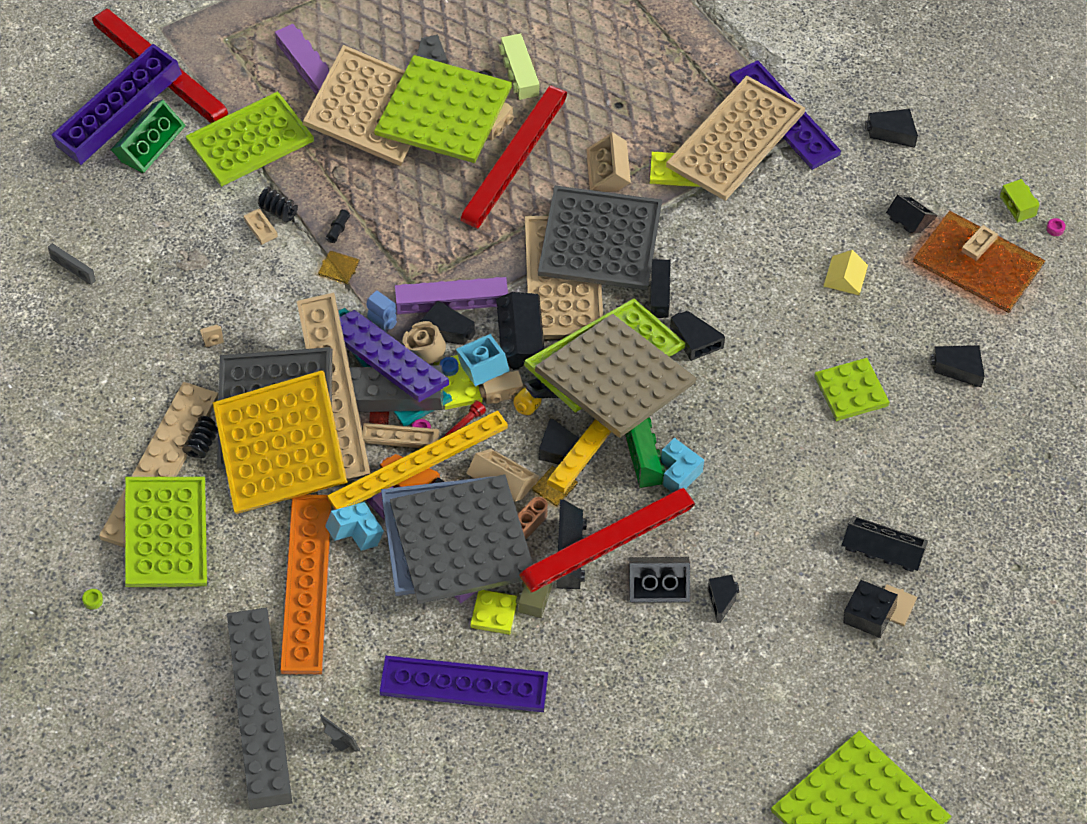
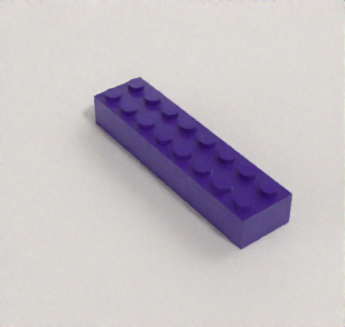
(116, 104)

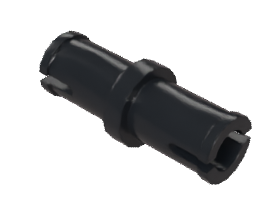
(338, 226)

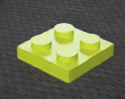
(494, 612)

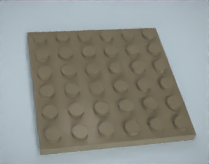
(615, 375)

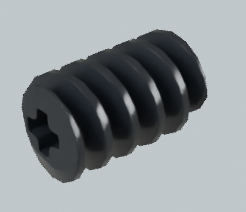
(276, 205)
(201, 437)

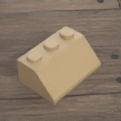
(608, 164)
(491, 463)

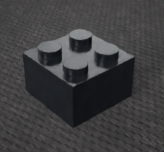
(870, 608)

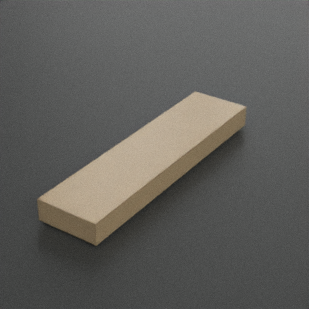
(399, 435)

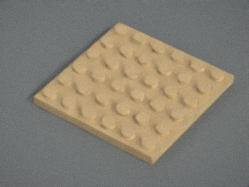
(354, 102)

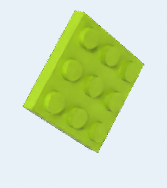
(851, 389)

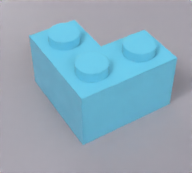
(683, 465)
(355, 522)

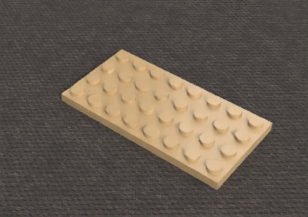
(735, 138)
(563, 302)

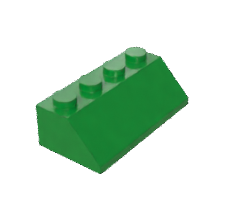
(148, 136)
(645, 455)

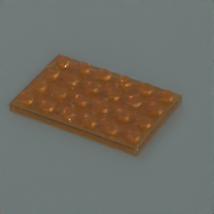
(997, 276)

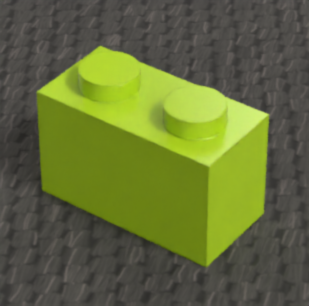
(1019, 200)

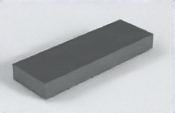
(71, 264)

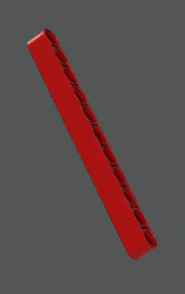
(183, 86)
(513, 157)
(606, 540)

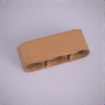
(532, 515)

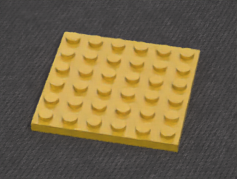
(279, 442)

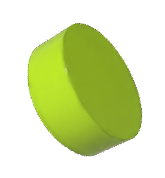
(92, 599)

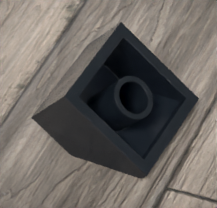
(910, 214)

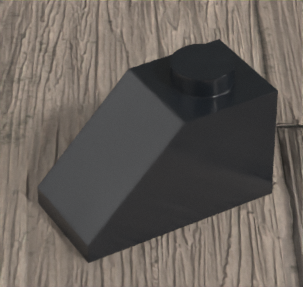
(722, 595)

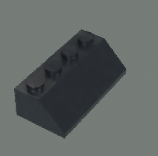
(520, 327)
(570, 531)
(884, 543)

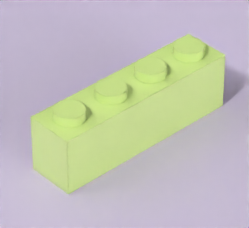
(519, 66)

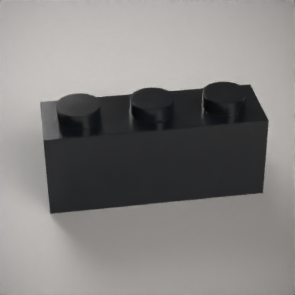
(659, 579)

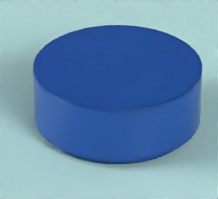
(449, 366)

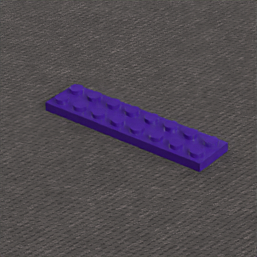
(805, 135)
(390, 357)
(464, 683)

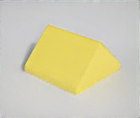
(846, 273)

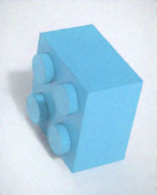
(482, 360)

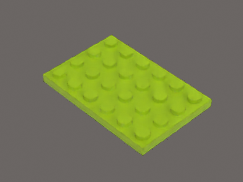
(249, 138)
(165, 532)

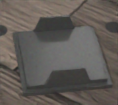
(340, 738)

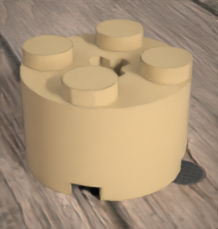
(425, 342)

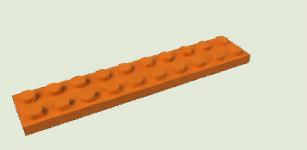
(306, 586)

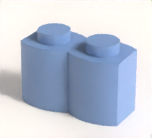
(381, 311)

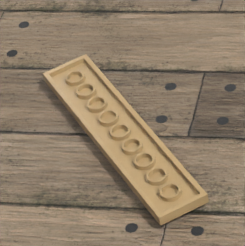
(323, 329)
(164, 452)

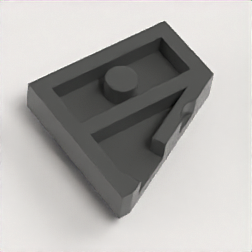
(431, 48)

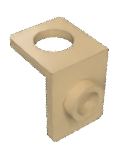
(212, 335)

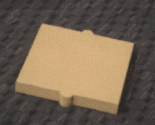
(904, 605)

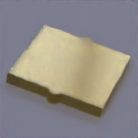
(338, 267)
(549, 493)

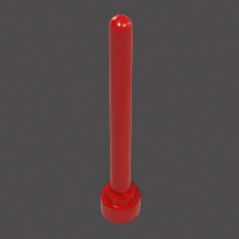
(476, 410)

